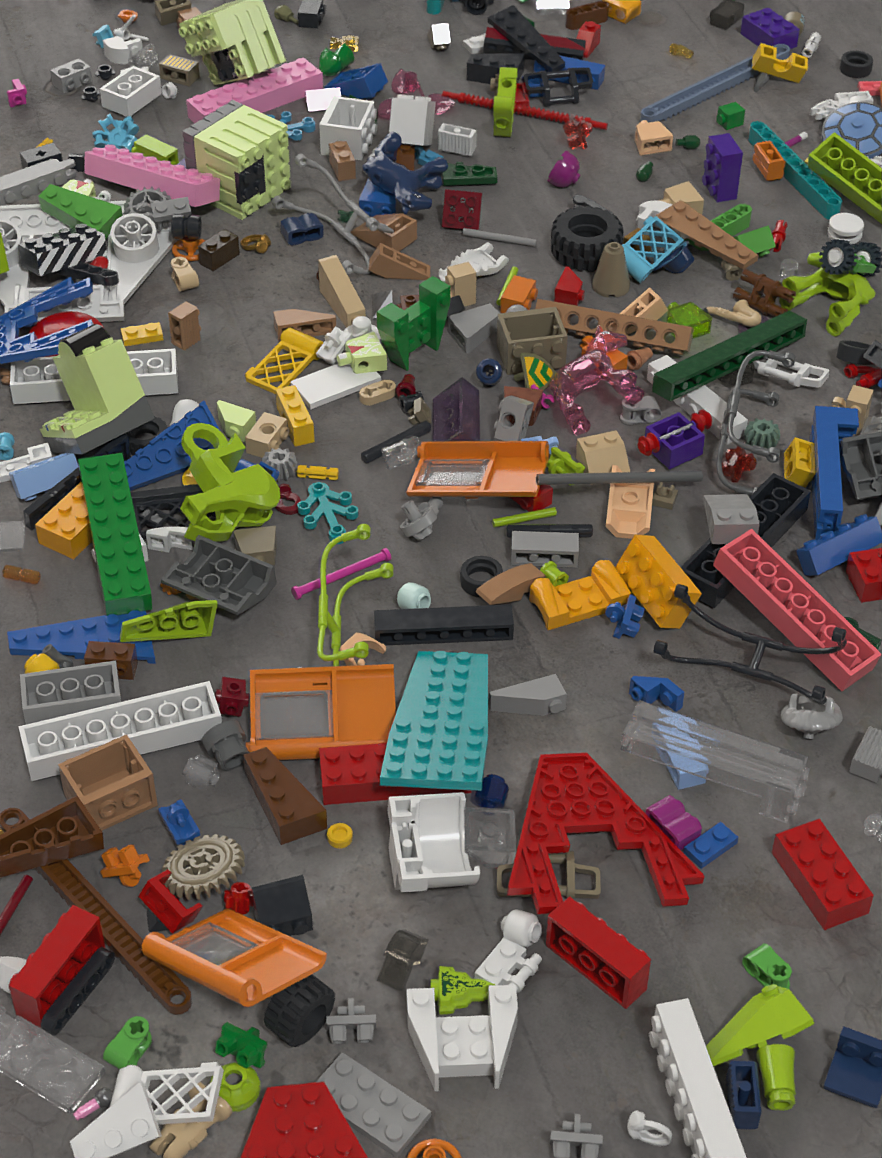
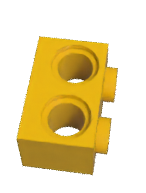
(799, 462)

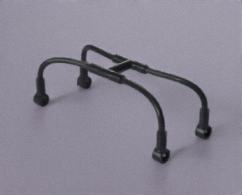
(818, 692)

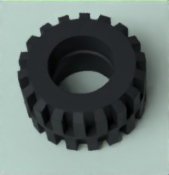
(299, 1010)

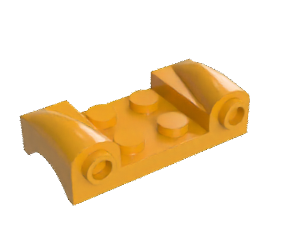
(579, 598)

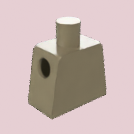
(257, 542)

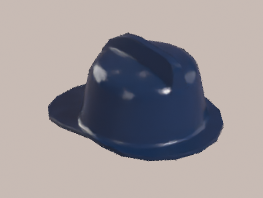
(678, 260)

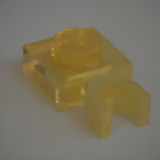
(351, 41)

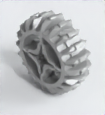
(146, 196)

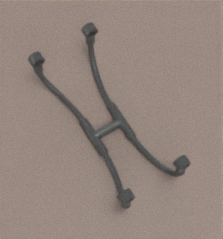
(731, 412)

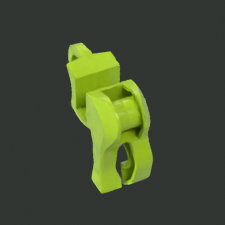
(237, 497)

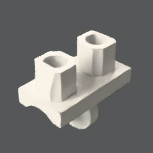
(333, 345)

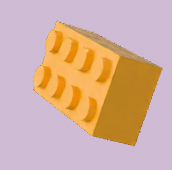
(66, 525)
(653, 579)

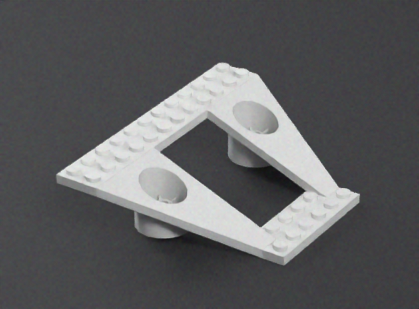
(125, 252)

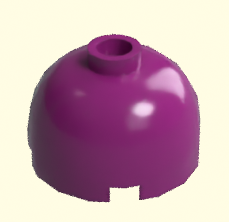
(565, 171)

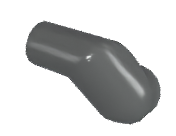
(63, 661)

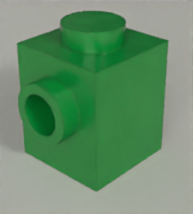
(730, 115)

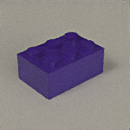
(769, 28)
(722, 167)

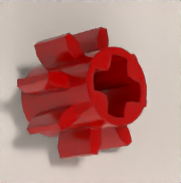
(239, 898)

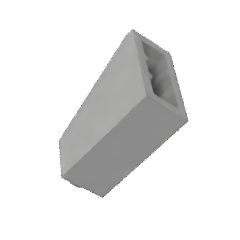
(473, 326)

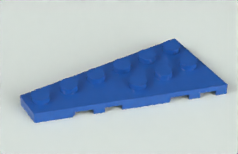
(165, 453)
(73, 636)

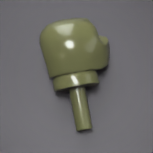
(285, 13)

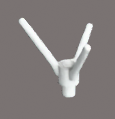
(125, 34)

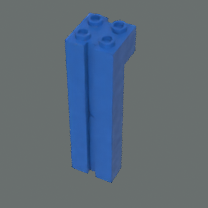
(827, 431)

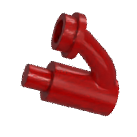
(870, 378)

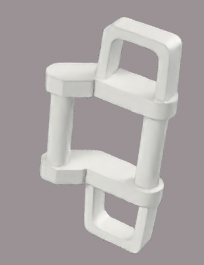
(795, 379)

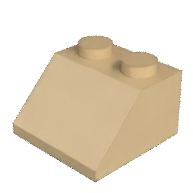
(601, 452)

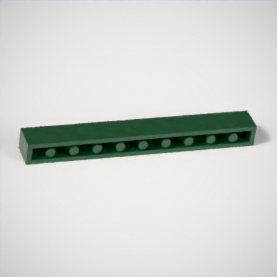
(727, 355)

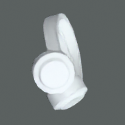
(636, 1130)

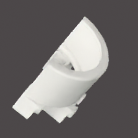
(433, 846)

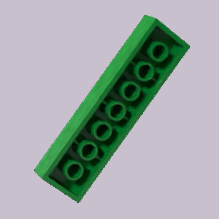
(115, 534)

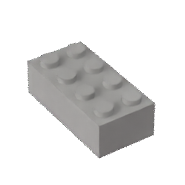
(68, 690)

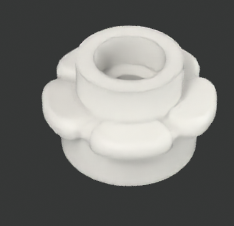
(169, 90)

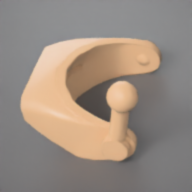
(359, 637)

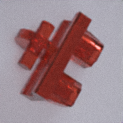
(579, 130)
(737, 462)

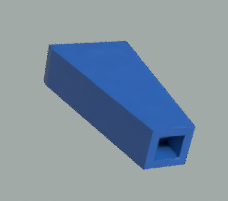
(376, 200)

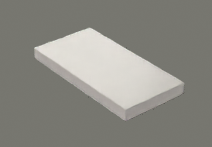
(332, 384)

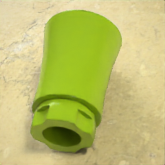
(777, 1073)

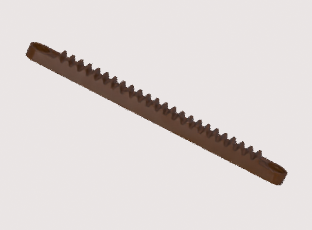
(116, 931)

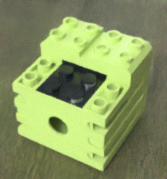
(233, 40)

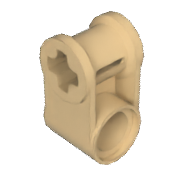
(183, 274)

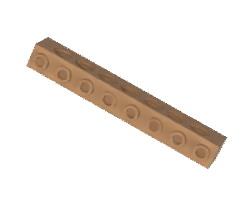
(679, 346)

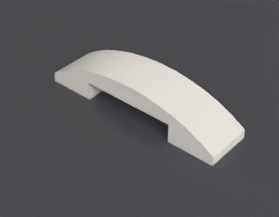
(36, 454)

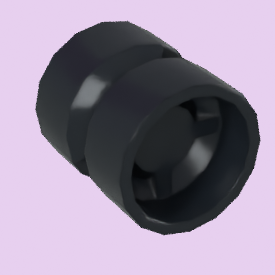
(186, 226)

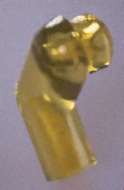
(678, 49)

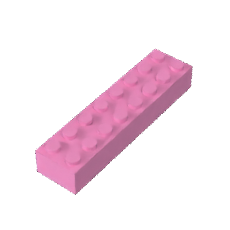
(260, 91)
(140, 171)

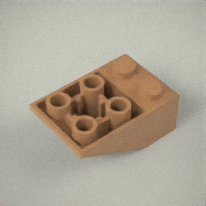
(404, 231)

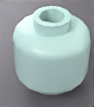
(413, 596)

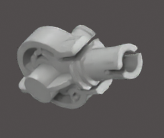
(420, 521)

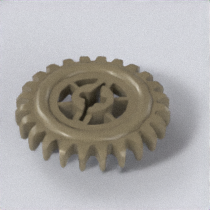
(204, 869)

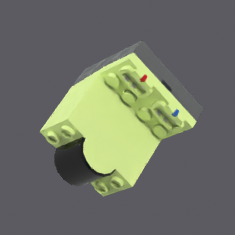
(102, 391)

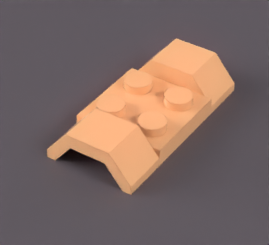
(629, 508)

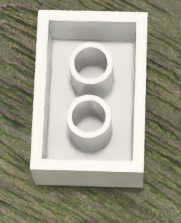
(130, 91)

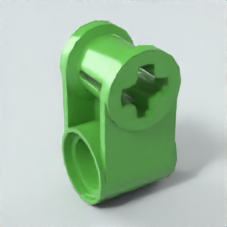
(767, 967)
(129, 1043)

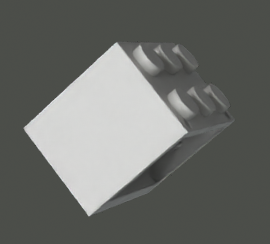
(413, 119)
(350, 122)

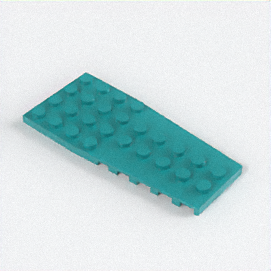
(440, 724)

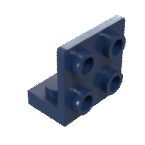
(856, 1068)

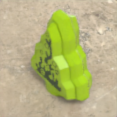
(457, 989)

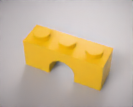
(789, 69)
(298, 419)

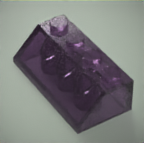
(457, 413)

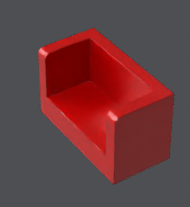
(166, 905)

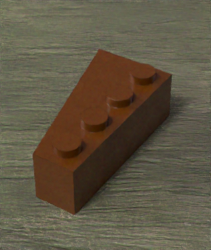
(286, 802)
(49, 838)

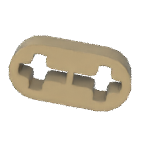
(377, 392)

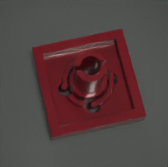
(462, 209)

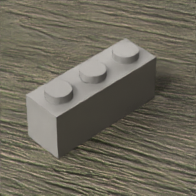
(545, 547)

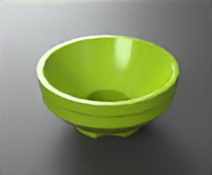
(245, 1092)

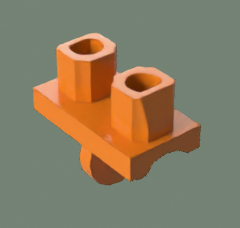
(123, 864)

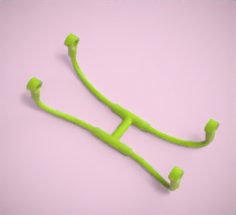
(325, 619)

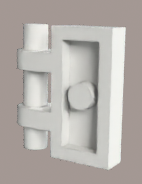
(504, 960)

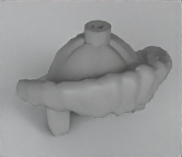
(810, 716)

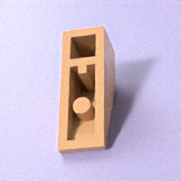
(647, 306)

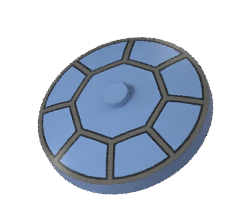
(858, 125)

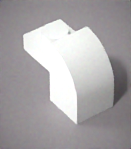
(120, 51)
(649, 209)

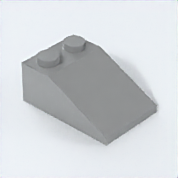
(729, 516)

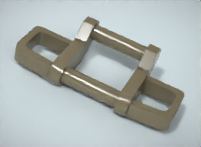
(565, 890)

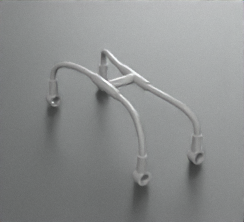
(371, 222)

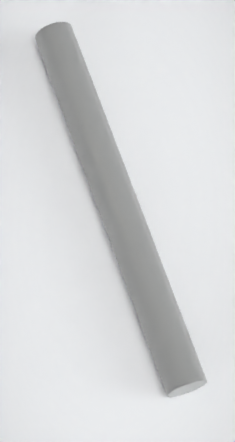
(499, 237)

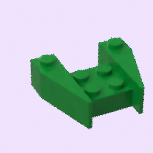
(418, 325)

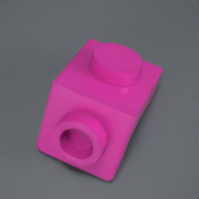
(18, 94)

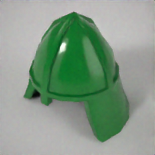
(334, 62)

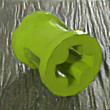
(554, 574)

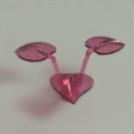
(407, 82)

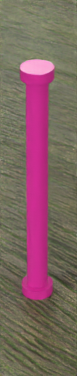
(313, 585)

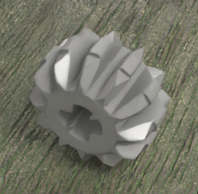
(281, 460)

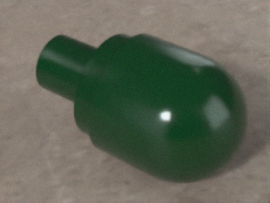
(688, 142)
(644, 172)

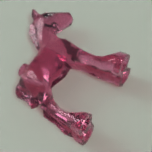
(588, 372)

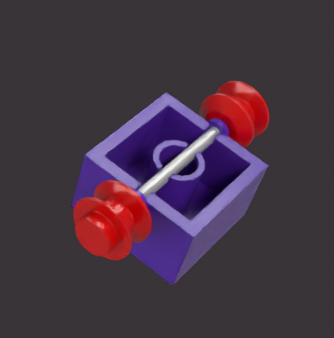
(676, 438)

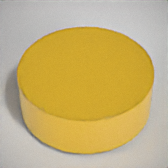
(339, 835)

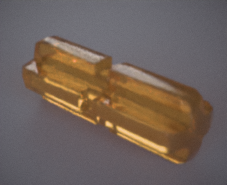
(25, 575)

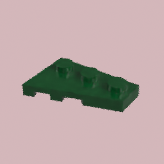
(469, 175)

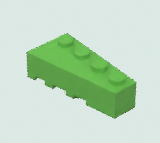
(77, 208)

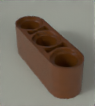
(594, 12)

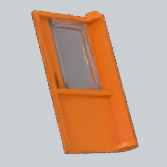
(479, 469)

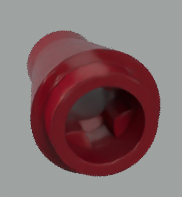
(406, 385)

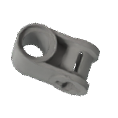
(641, 412)

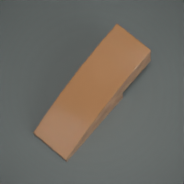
(510, 584)

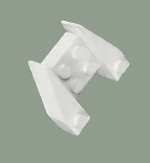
(463, 1043)

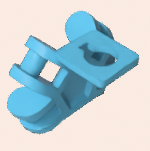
(121, 136)

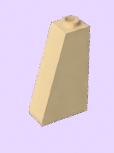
(339, 290)

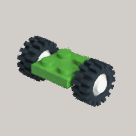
(841, 257)

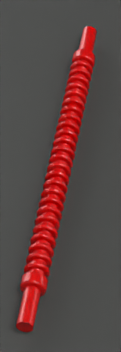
(462, 98)

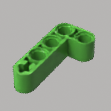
(731, 221)

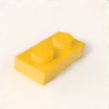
(142, 334)

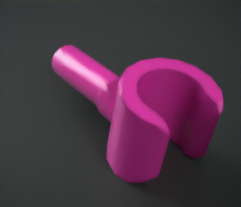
(544, 397)

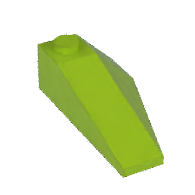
(175, 622)
(763, 1017)

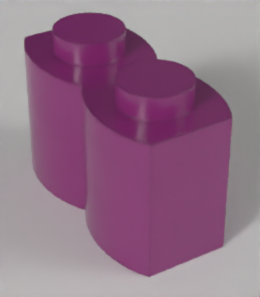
(675, 821)

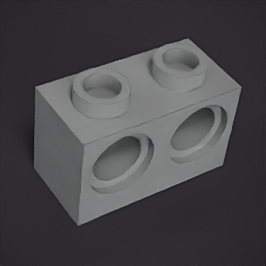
(71, 75)

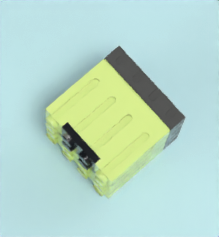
(244, 152)

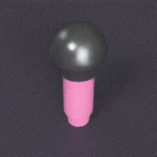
(101, 1100)

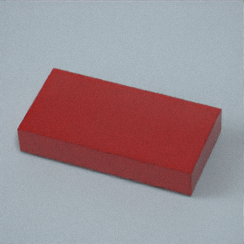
(521, 96)

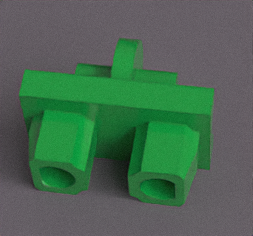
(243, 1044)

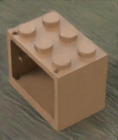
(110, 782)

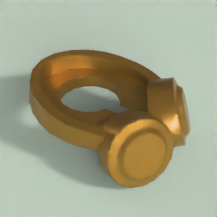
(260, 246)

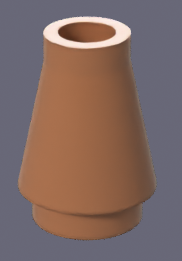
(638, 358)

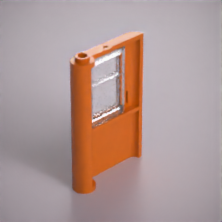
(320, 708)
(235, 956)

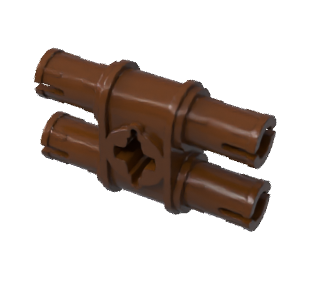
(771, 289)

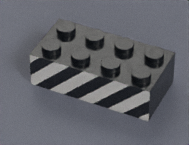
(62, 249)

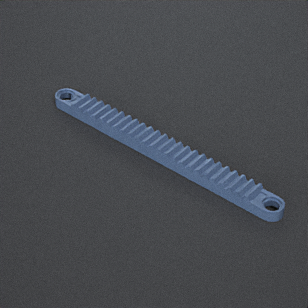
(706, 88)

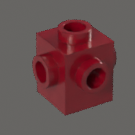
(232, 696)

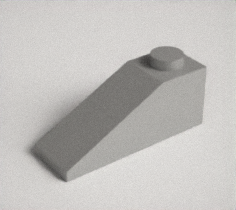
(531, 697)

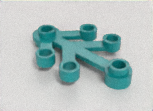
(320, 492)

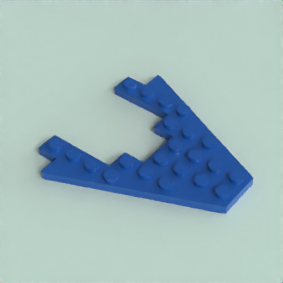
(28, 346)

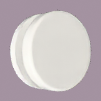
(845, 227)

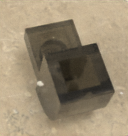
(401, 954)

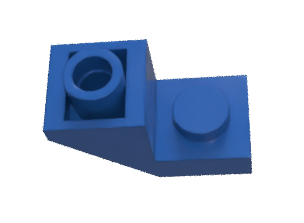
(653, 688)

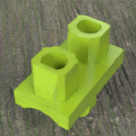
(561, 463)

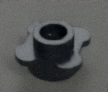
(105, 72)
(90, 94)

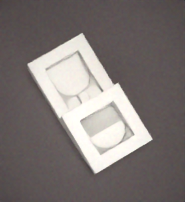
(166, 537)

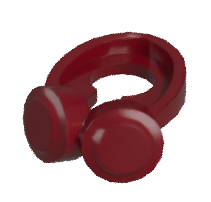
(286, 493)

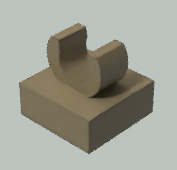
(420, 412)
(664, 496)

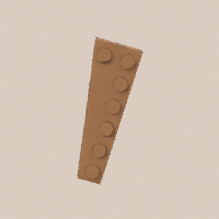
(706, 234)

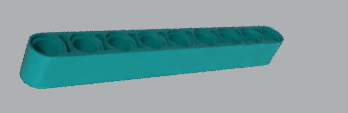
(798, 173)

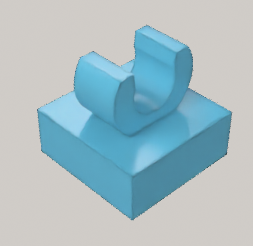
(102, 34)

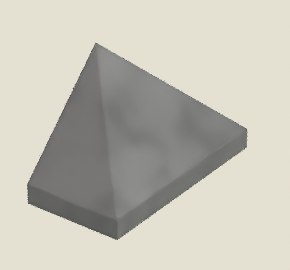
(381, 300)

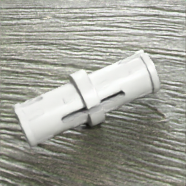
(811, 45)

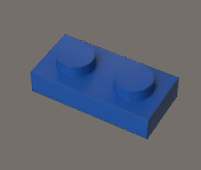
(710, 845)

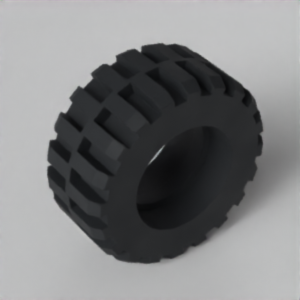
(581, 236)

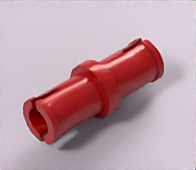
(779, 234)

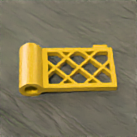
(299, 346)

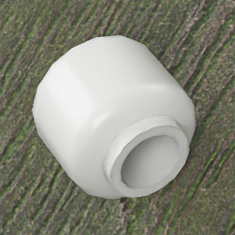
(521, 928)

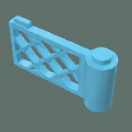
(636, 260)

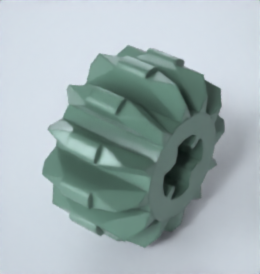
(762, 433)

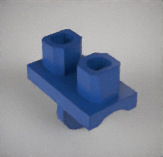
(623, 614)
(179, 822)

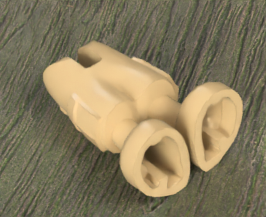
(182, 1137)

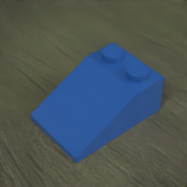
(360, 82)

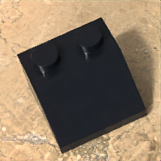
(283, 906)

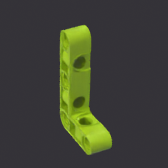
(505, 102)

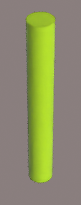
(514, 270)
(528, 516)

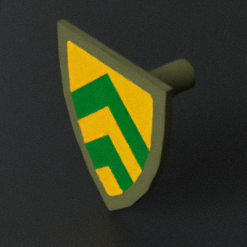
(535, 371)

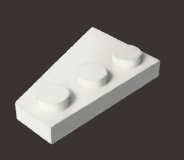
(119, 1128)

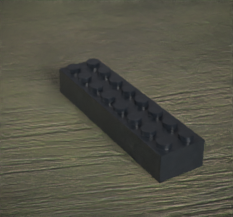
(778, 508)

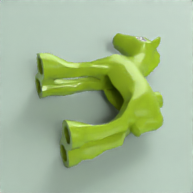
(849, 288)

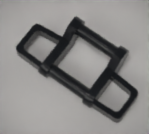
(545, 89)

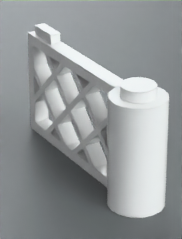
(132, 1075)

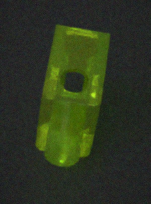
(690, 315)

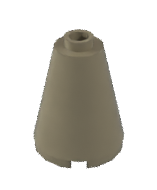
(612, 272)

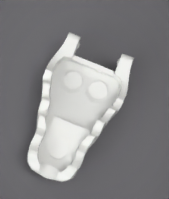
(479, 260)

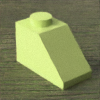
(235, 419)

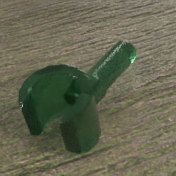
(344, 215)

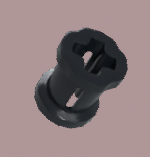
(407, 402)

